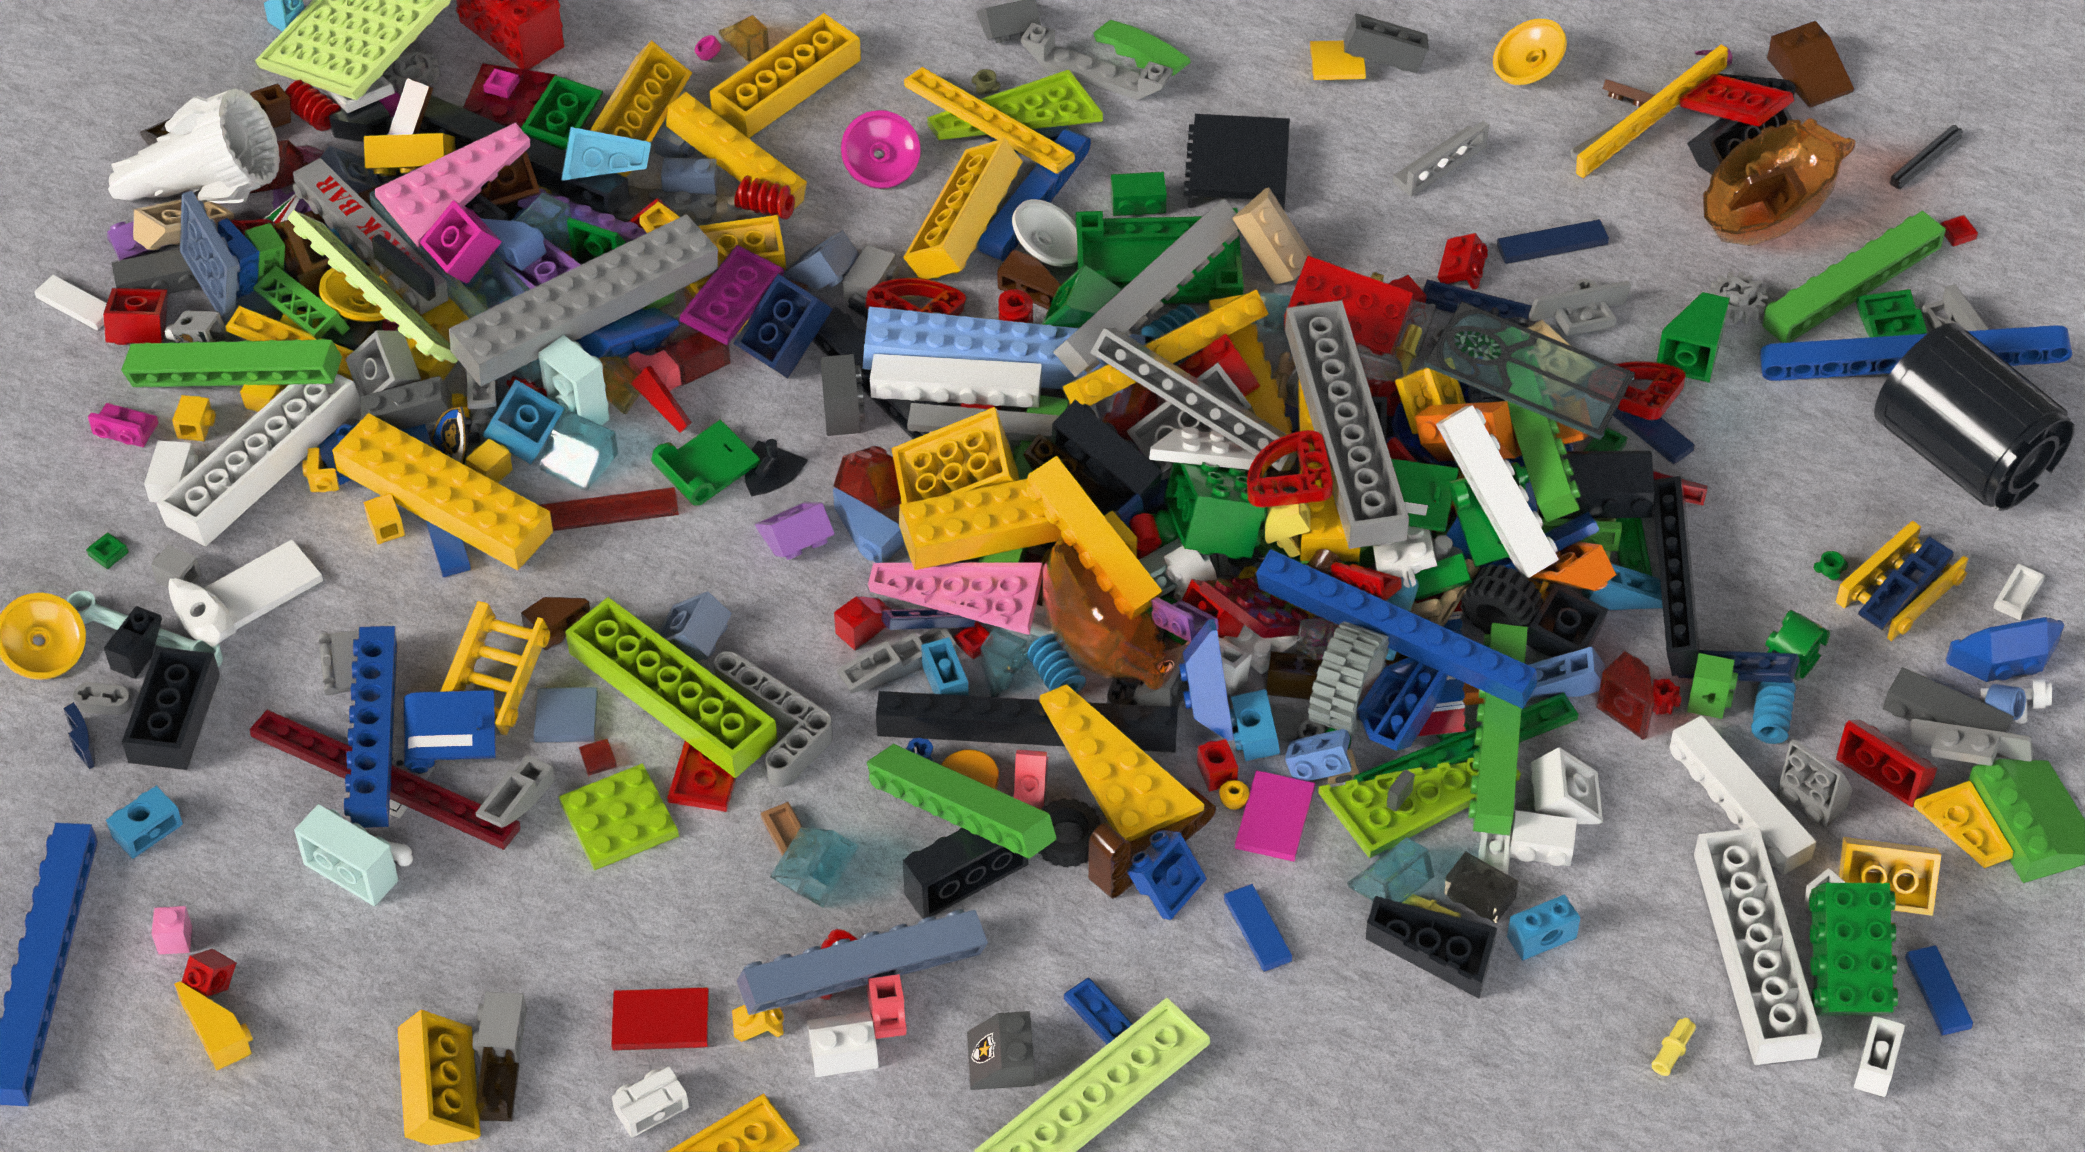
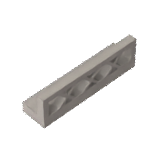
(1442, 159)
(1956, 308)

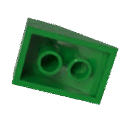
(590, 241)

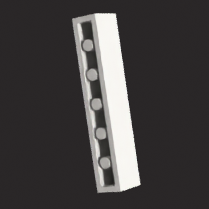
(956, 380)
(1497, 491)
(1741, 793)

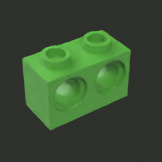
(270, 248)

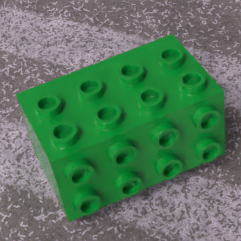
(1213, 509)
(1853, 949)

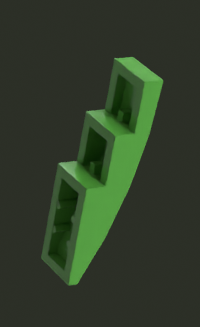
(1141, 46)

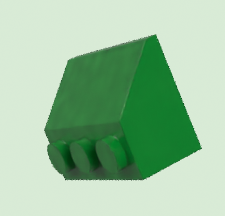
(559, 108)

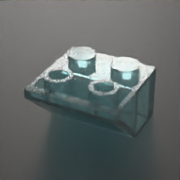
(815, 863)

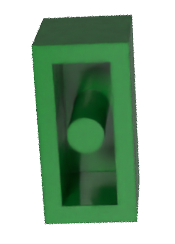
(1138, 193)

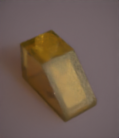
(747, 37)
(618, 381)

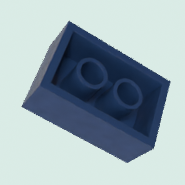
(783, 326)

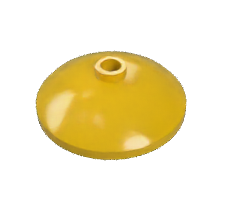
(1529, 51)
(347, 299)
(43, 617)

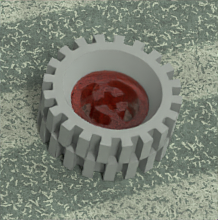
(1346, 676)

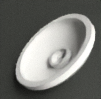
(1046, 232)

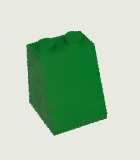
(1079, 298)
(1695, 337)

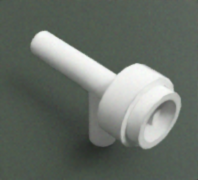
(2039, 694)

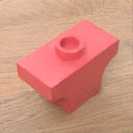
(661, 363)
(1031, 777)
(886, 1006)

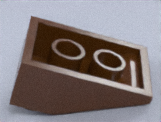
(1811, 63)

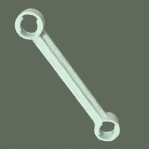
(115, 619)

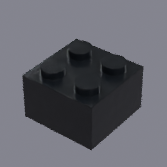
(1565, 623)

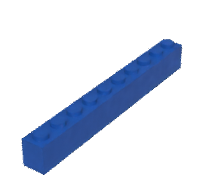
(1406, 631)
(43, 958)

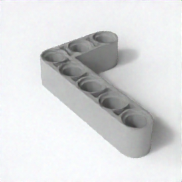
(806, 723)

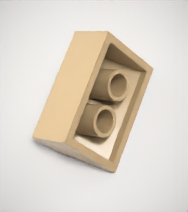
(161, 222)
(1272, 237)

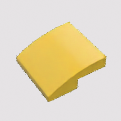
(1332, 63)
(1424, 389)

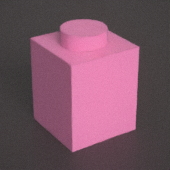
(172, 930)

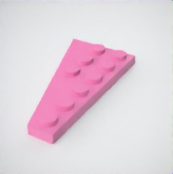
(425, 193)
(978, 591)

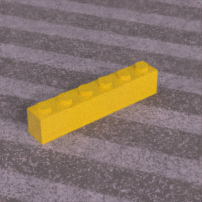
(730, 147)
(1093, 538)

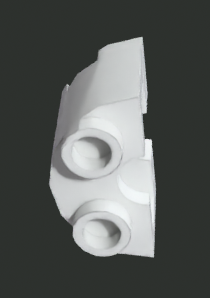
(1187, 565)

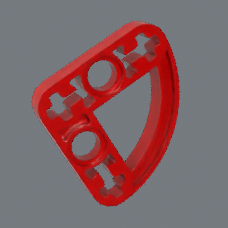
(886, 296)
(1641, 401)
(1304, 482)

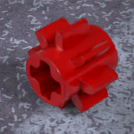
(1665, 696)

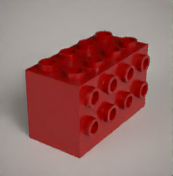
(517, 29)
(1373, 308)

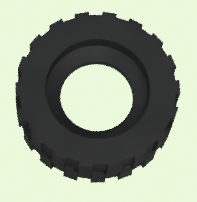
(1076, 812)

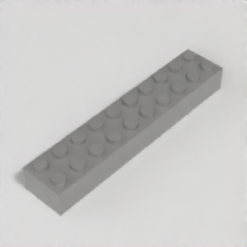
(583, 299)
(1347, 419)

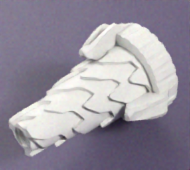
(213, 147)

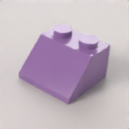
(796, 529)

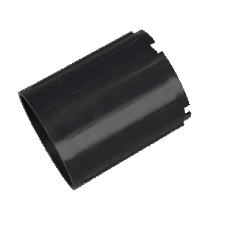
(1974, 417)

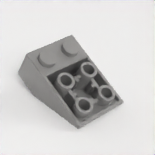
(1813, 785)

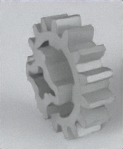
(413, 66)
(1745, 296)

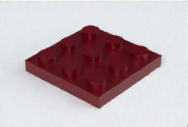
(511, 109)
(1255, 608)

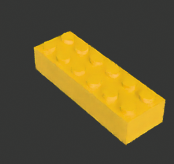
(786, 75)
(643, 96)
(963, 210)
(973, 524)

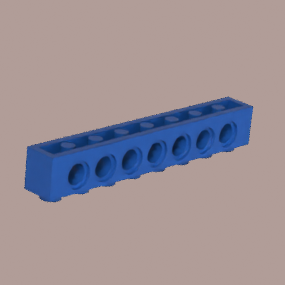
(373, 727)

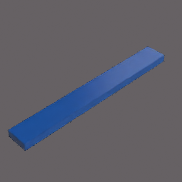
(447, 547)

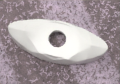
(209, 627)

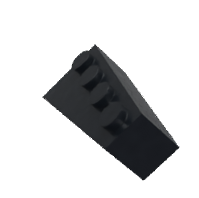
(1434, 942)

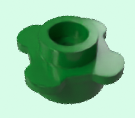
(1831, 565)

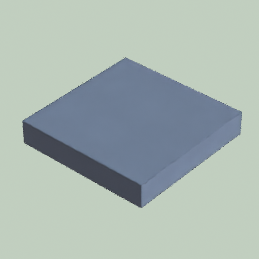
(565, 714)

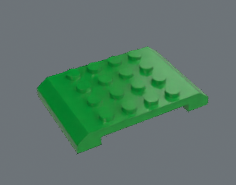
(1126, 246)

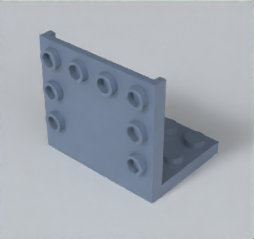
(213, 263)

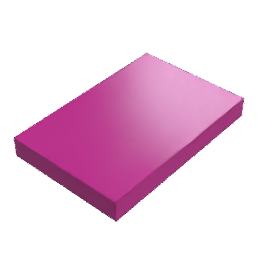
(1275, 816)

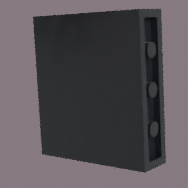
(1236, 157)

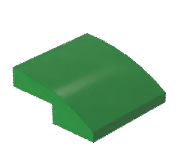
(1890, 314)

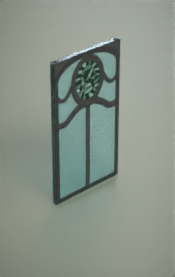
(1530, 369)

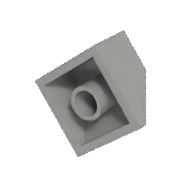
(382, 363)

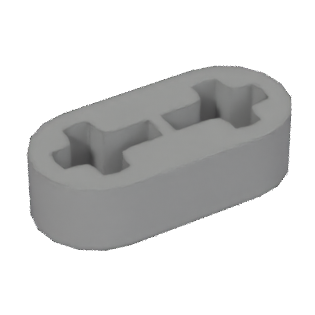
(102, 699)

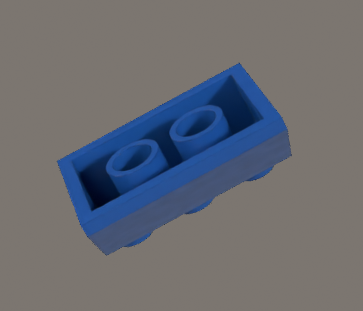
(632, 333)

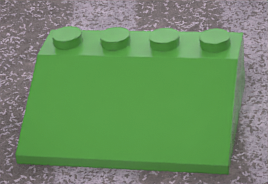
(2033, 815)

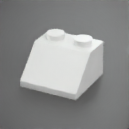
(1566, 788)
(842, 1044)

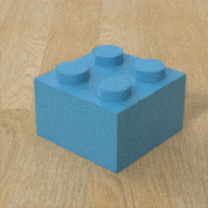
(523, 421)

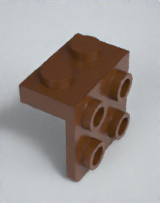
(1777, 189)

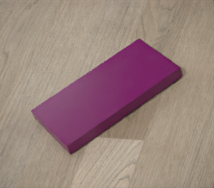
(730, 295)

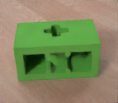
(1712, 686)

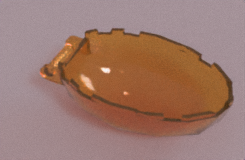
(1812, 153)
(1092, 626)

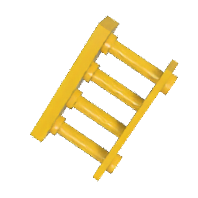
(1890, 557)
(473, 648)

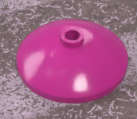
(884, 133)

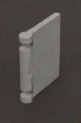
(337, 660)

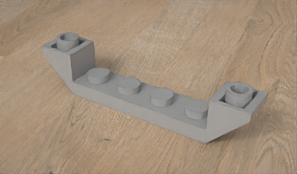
(1041, 45)

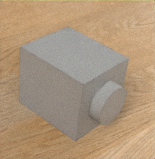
(175, 564)

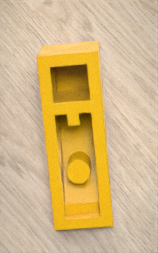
(216, 1027)

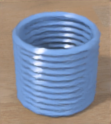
(2007, 699)

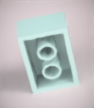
(574, 380)
(346, 854)

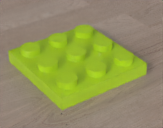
(618, 816)

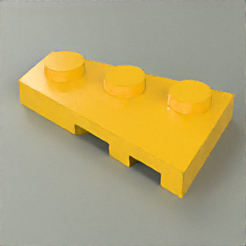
(1967, 822)

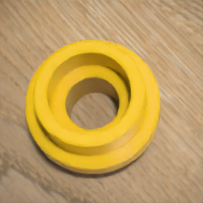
(1234, 801)

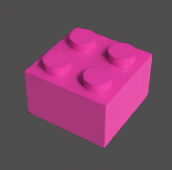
(460, 242)

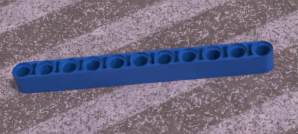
(1883, 353)

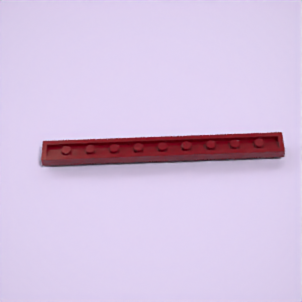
(405, 787)

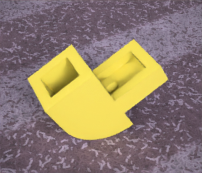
(1286, 524)

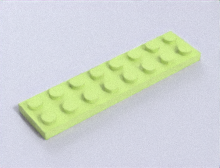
(374, 288)
(1104, 1085)

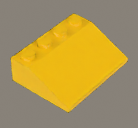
(955, 459)

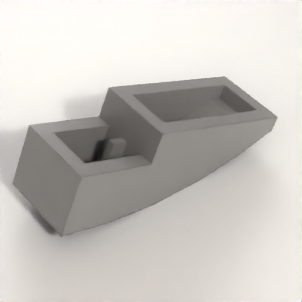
(517, 792)

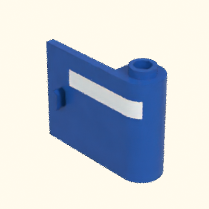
(446, 727)

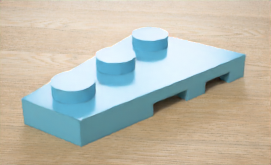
(601, 153)

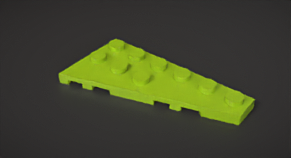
(1050, 100)
(1376, 828)

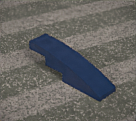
(1906, 583)

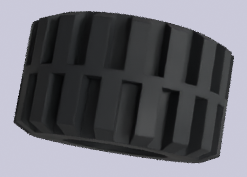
(1501, 598)

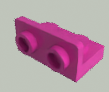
(123, 425)

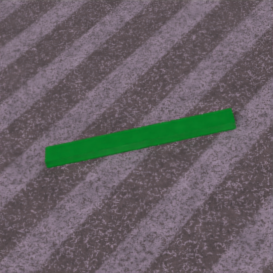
(1457, 749)

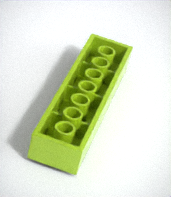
(672, 687)

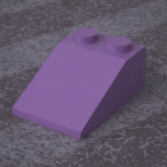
(546, 267)

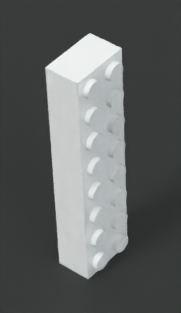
(256, 458)
(1757, 946)

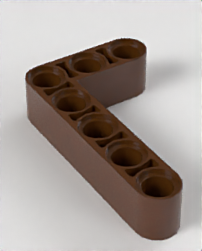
(1112, 853)

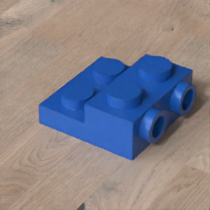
(245, 253)
(1166, 872)

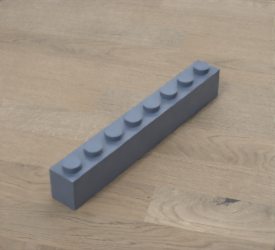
(851, 963)

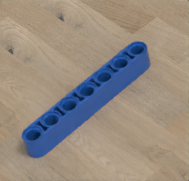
(1040, 184)

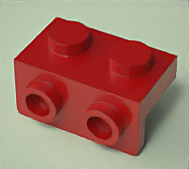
(1463, 260)
(1367, 580)

